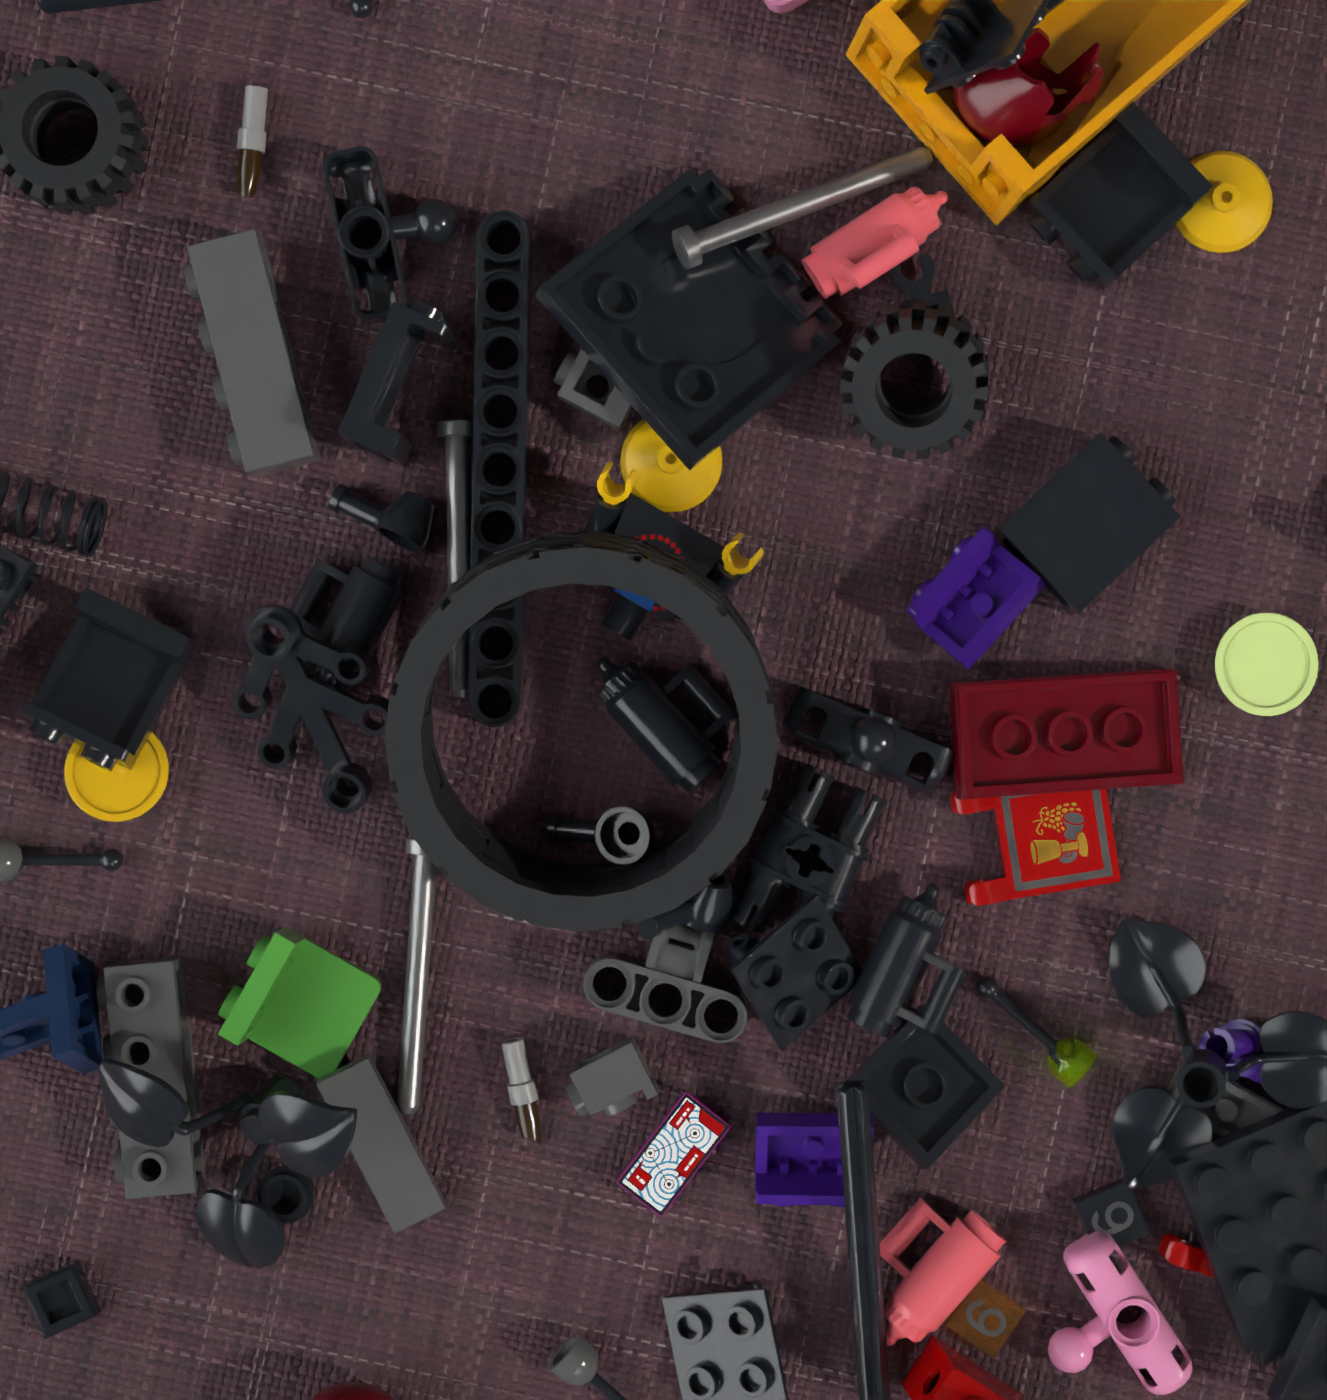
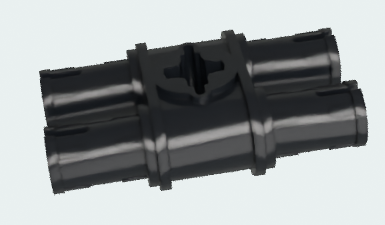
(794, 829)

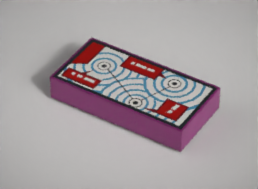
(673, 1153)

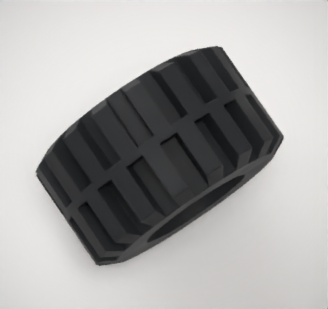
(40, 99)
(905, 424)

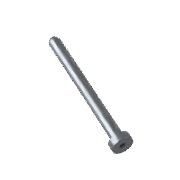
(691, 245)
(458, 533)
(416, 979)

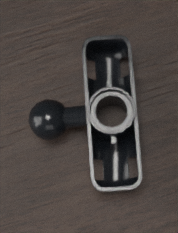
(381, 265)
(867, 740)

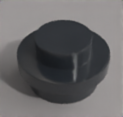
(286, 1193)

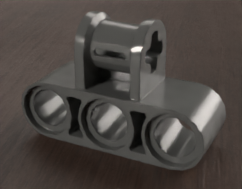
(676, 965)

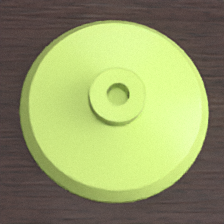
(1266, 664)

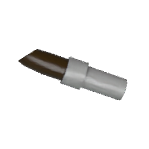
(251, 140)
(522, 1089)

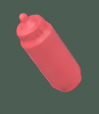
(873, 242)
(942, 1274)

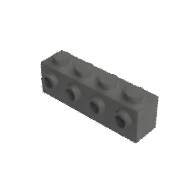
(252, 354)
(154, 1033)

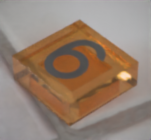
(986, 1317)

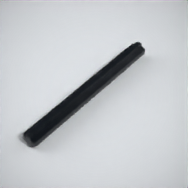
(863, 1239)

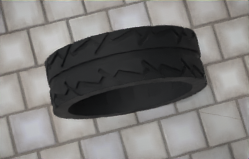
(573, 893)

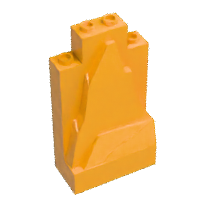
(1137, 49)

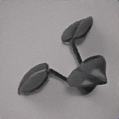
(1155, 968)
(308, 1135)

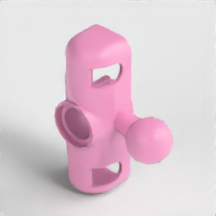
(1142, 1342)

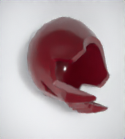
(1022, 97)

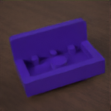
(973, 597)
(798, 1159)

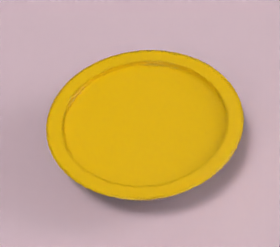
(1233, 209)
(661, 474)
(119, 793)

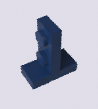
(61, 1016)

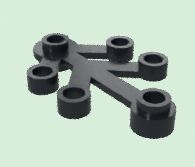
(310, 699)

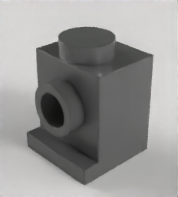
(574, 378)
(610, 1079)

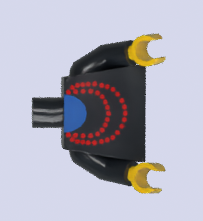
(647, 523)

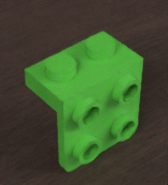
(299, 1002)

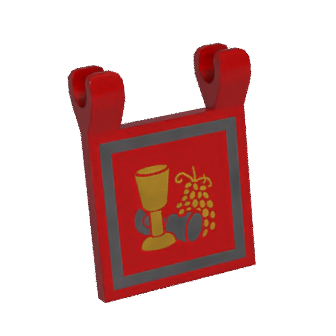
(1046, 844)

